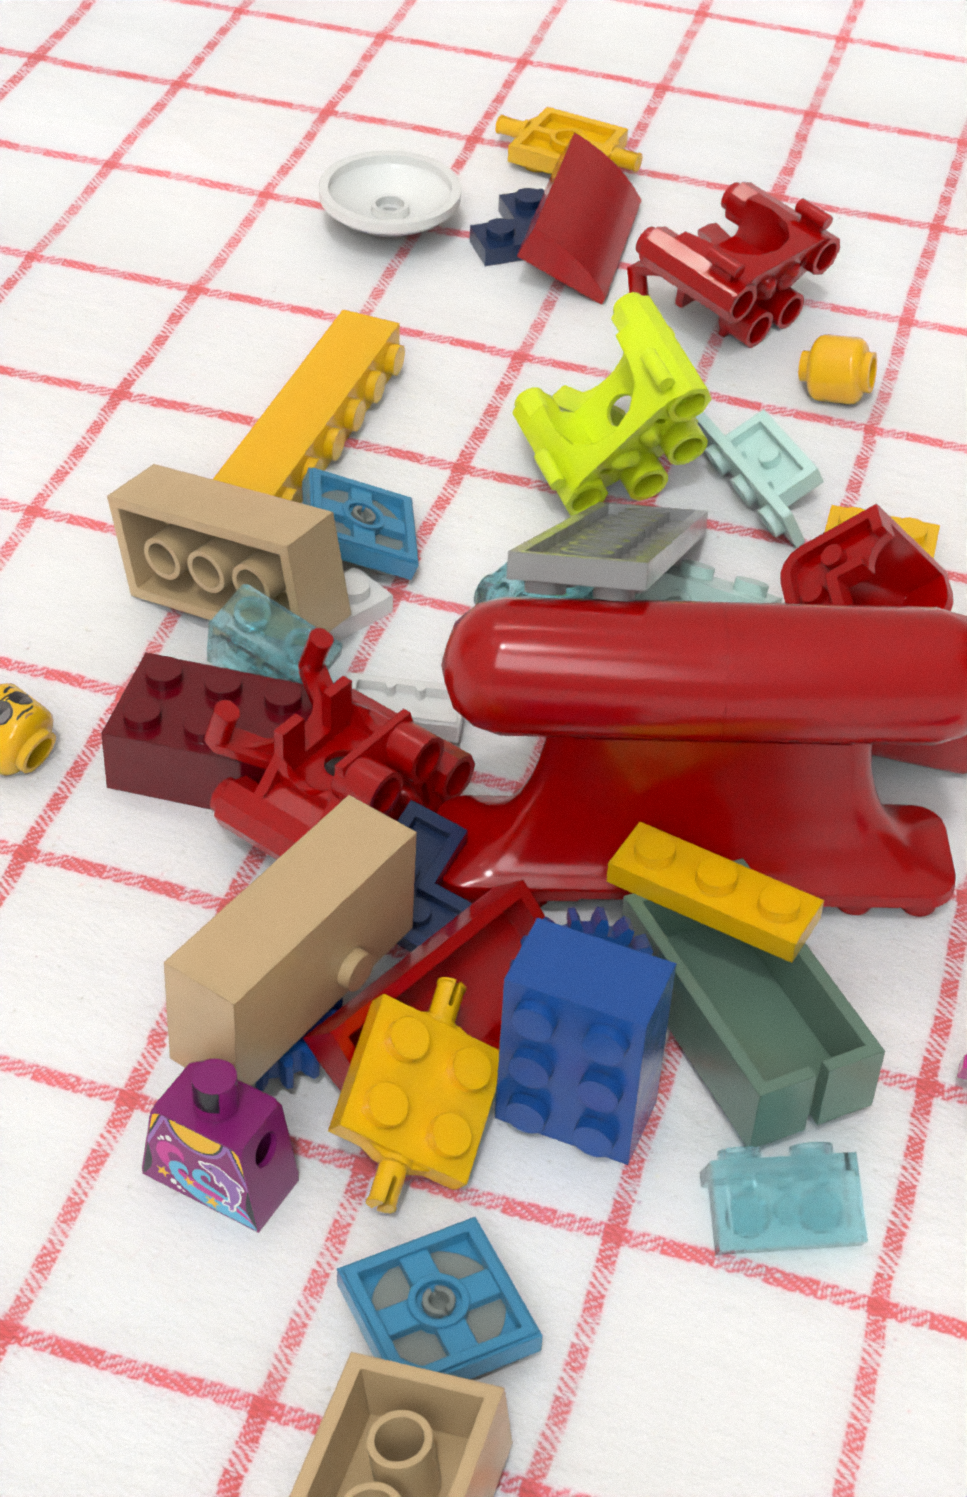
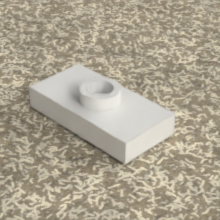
(425, 700)

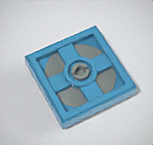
(371, 522)
(440, 1304)

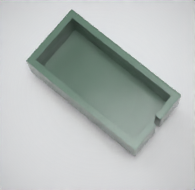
(760, 1029)

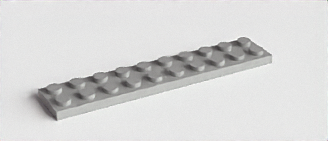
(608, 548)

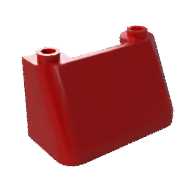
(875, 565)

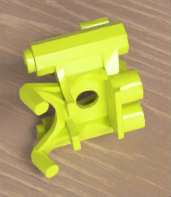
(599, 443)

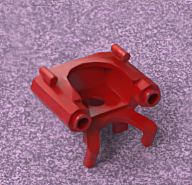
(743, 275)
(383, 761)

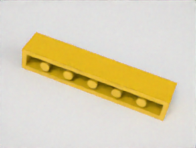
(317, 407)

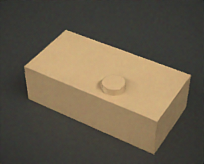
(201, 539)
(292, 942)
(407, 1435)

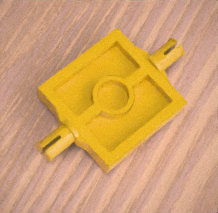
(544, 138)
(417, 1094)

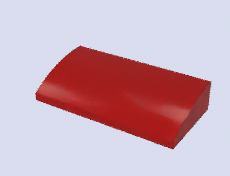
(582, 220)
(469, 948)

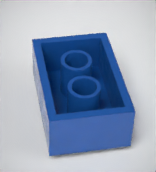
(582, 1040)

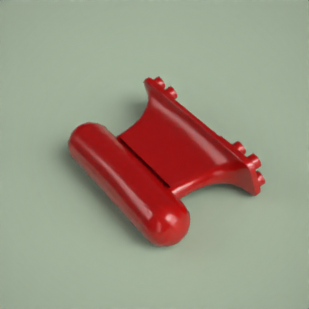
(715, 728)

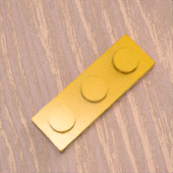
(715, 891)

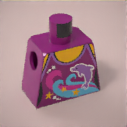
(221, 1144)

